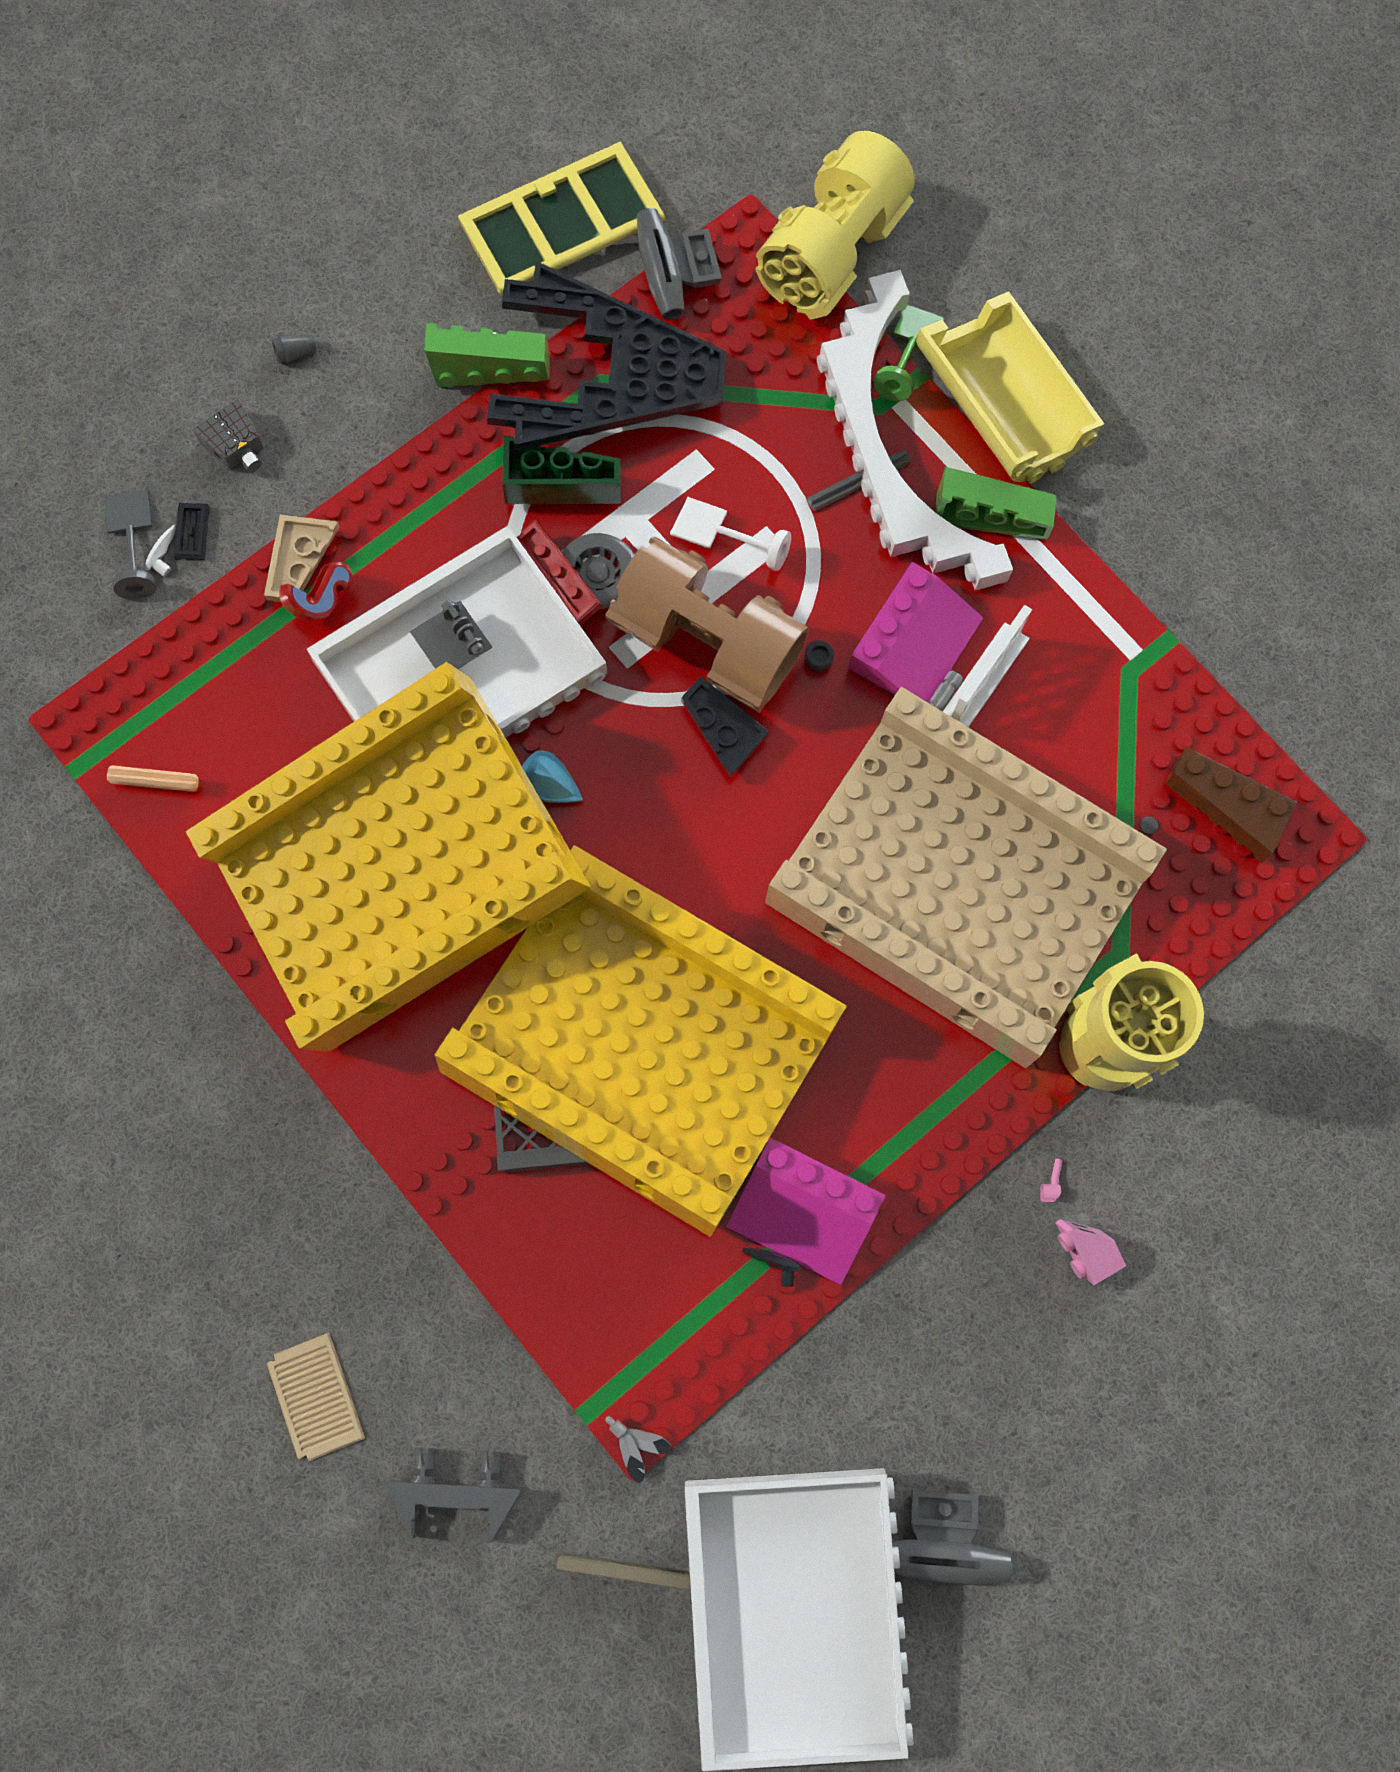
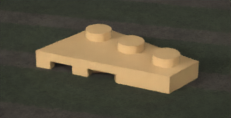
(297, 552)

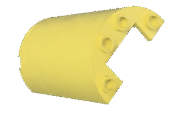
(1012, 389)

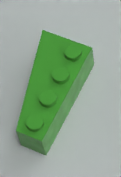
(994, 505)

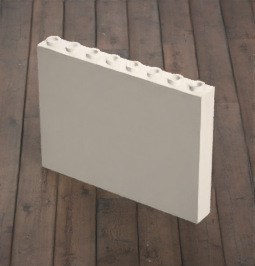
(536, 642)
(797, 1620)

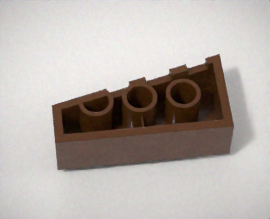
(1233, 801)

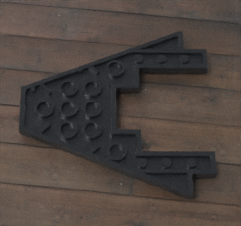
(652, 365)

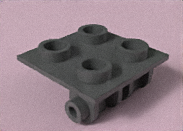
(451, 636)

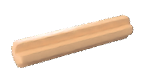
(152, 778)

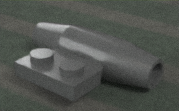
(674, 262)
(943, 1545)

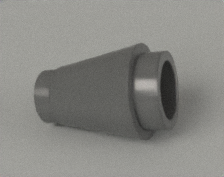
(293, 347)

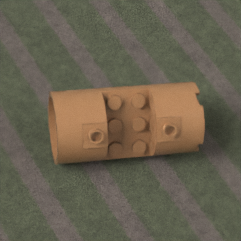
(664, 594)

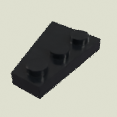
(723, 724)

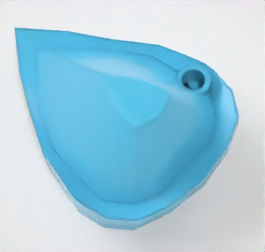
(551, 778)

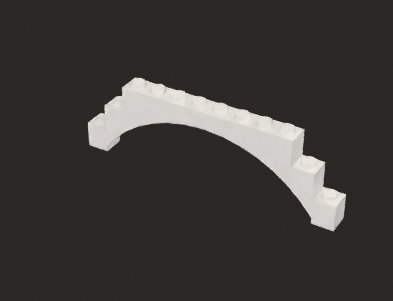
(902, 516)

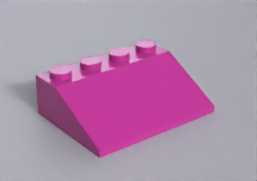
(915, 635)
(805, 1211)

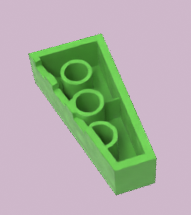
(485, 356)

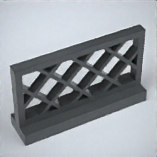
(530, 1158)

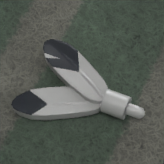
(631, 1441)

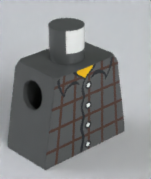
(231, 438)

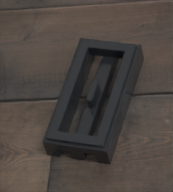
(190, 554)

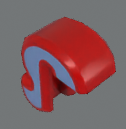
(323, 595)

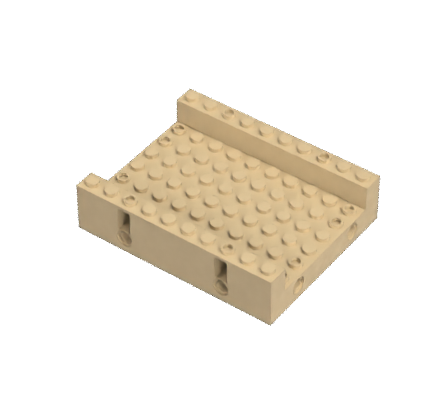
(964, 877)

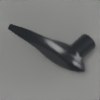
(777, 1261)

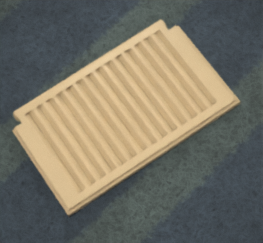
(315, 1398)

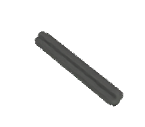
(850, 484)

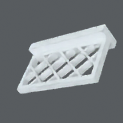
(989, 670)

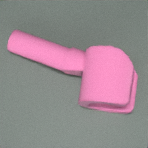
(1052, 1191)

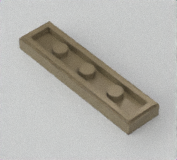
(623, 1570)

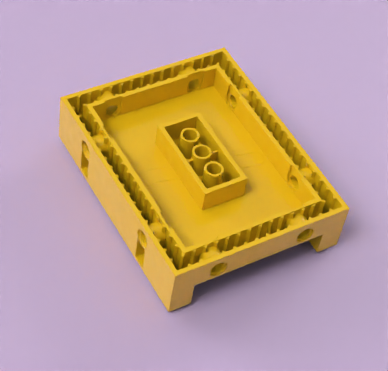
(390, 857)
(643, 1043)

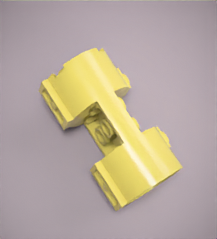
(813, 250)
(1130, 1025)

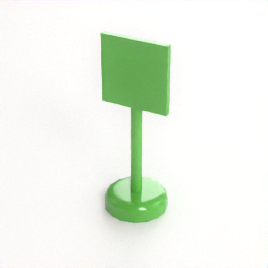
(894, 381)

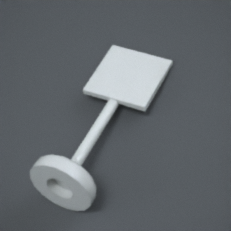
(701, 523)

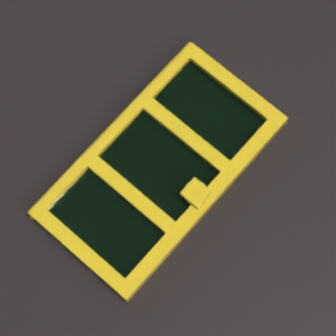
(559, 216)

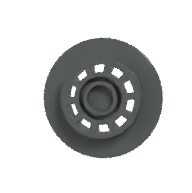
(599, 571)

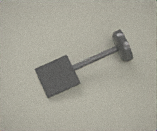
(126, 513)

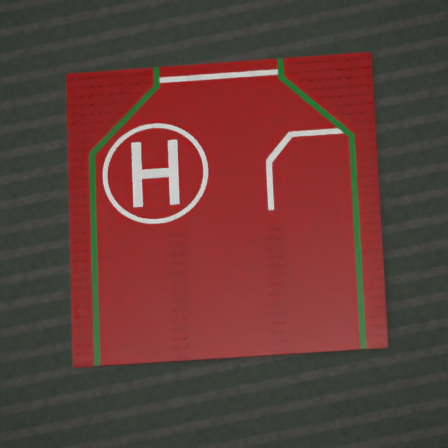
(590, 1276)

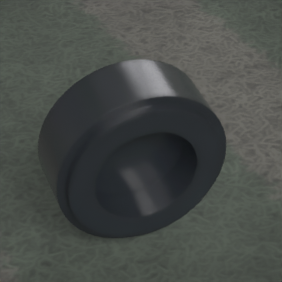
(819, 656)

